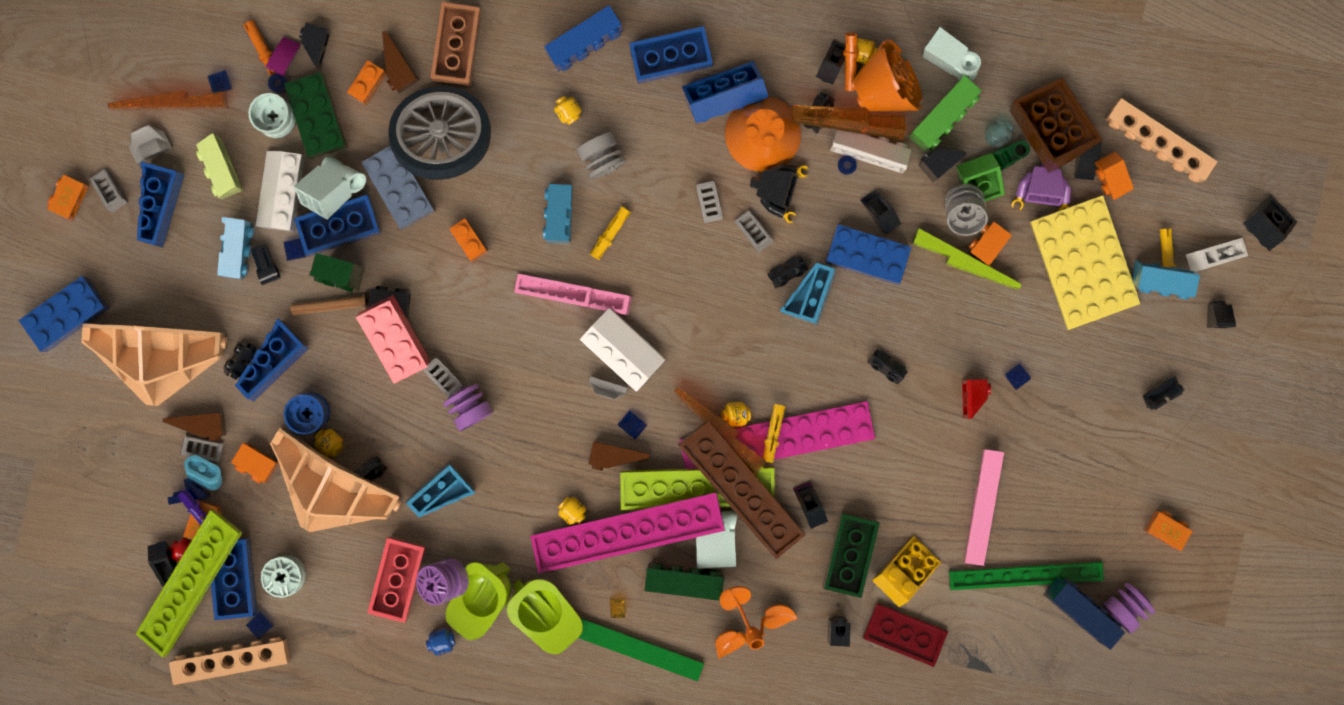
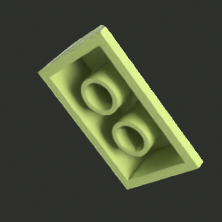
(218, 167)

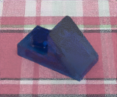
(193, 488)

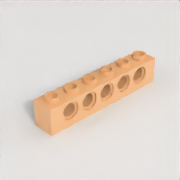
(1204, 162)
(181, 673)

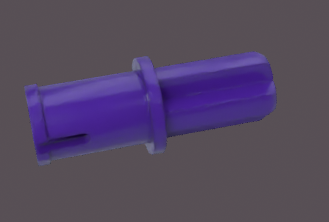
(192, 505)

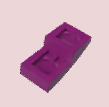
(283, 55)

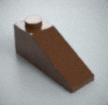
(397, 69)
(201, 425)
(609, 456)

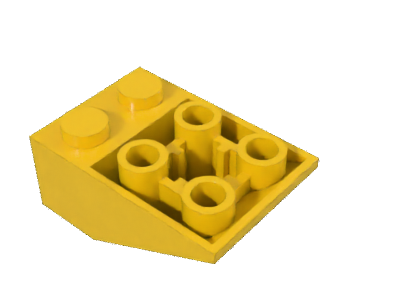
(906, 572)

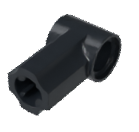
(266, 269)

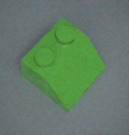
(984, 174)

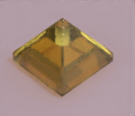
(618, 608)

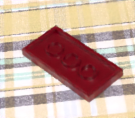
(905, 634)

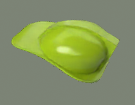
(482, 602)
(544, 615)

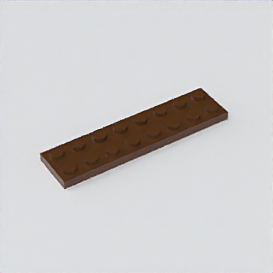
(741, 489)

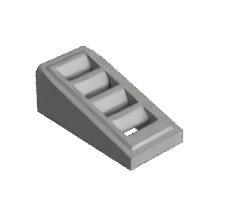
(703, 186)
(115, 200)
(764, 243)
(434, 363)
(187, 439)

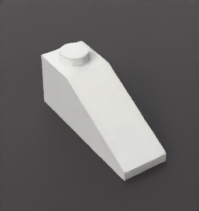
(1217, 255)

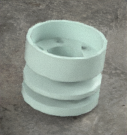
(262, 111)
(294, 579)

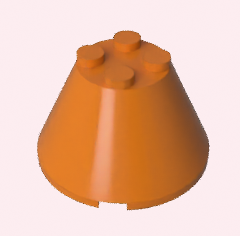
(888, 81)
(762, 134)

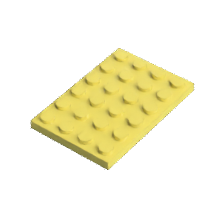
(1084, 262)

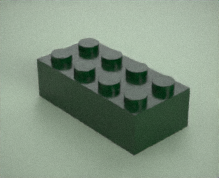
(315, 115)
(336, 273)
(851, 555)
(684, 582)

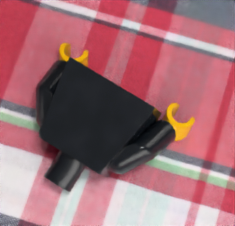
(777, 188)

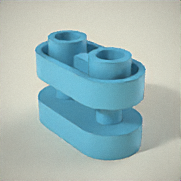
(203, 472)

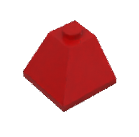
(974, 396)

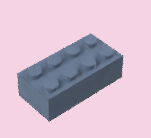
(398, 189)

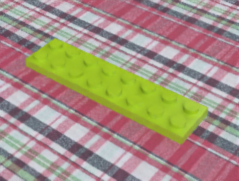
(659, 487)
(188, 583)

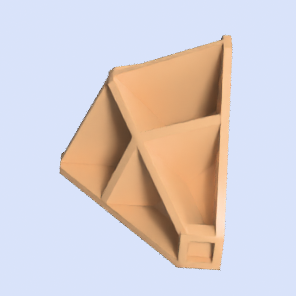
(154, 359)
(325, 491)

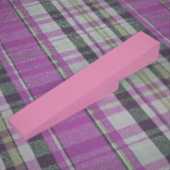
(573, 294)
(983, 506)

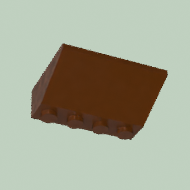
(1055, 124)

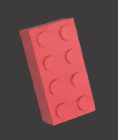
(393, 339)
(396, 579)

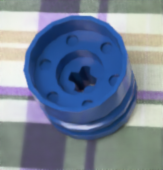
(296, 416)

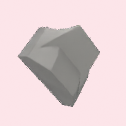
(148, 143)
(607, 389)

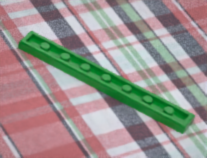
(1025, 575)
(641, 650)

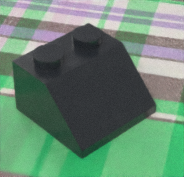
(939, 162)
(1270, 223)

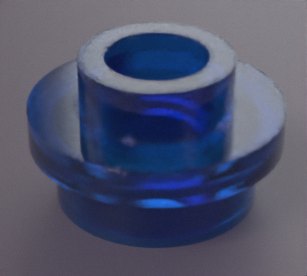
(277, 89)
(847, 171)

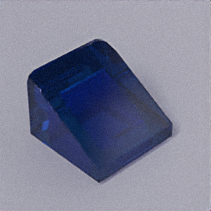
(632, 425)

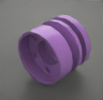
(468, 407)
(442, 581)
(1129, 607)

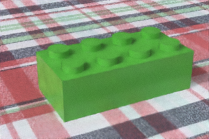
(950, 109)

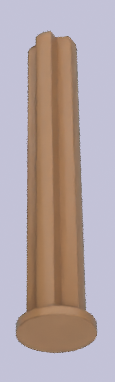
(329, 305)

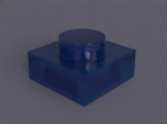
(220, 82)
(294, 250)
(1017, 376)
(259, 625)

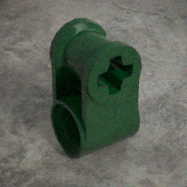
(1007, 156)

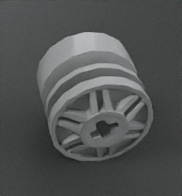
(601, 156)
(965, 209)

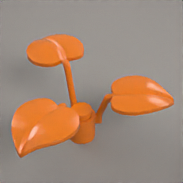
(774, 617)

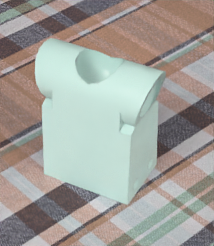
(952, 55)
(329, 186)
(718, 548)

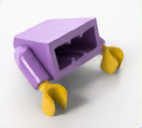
(1044, 188)

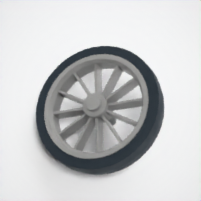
(439, 132)

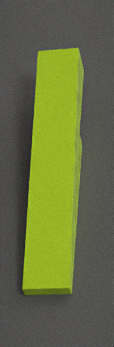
(961, 260)

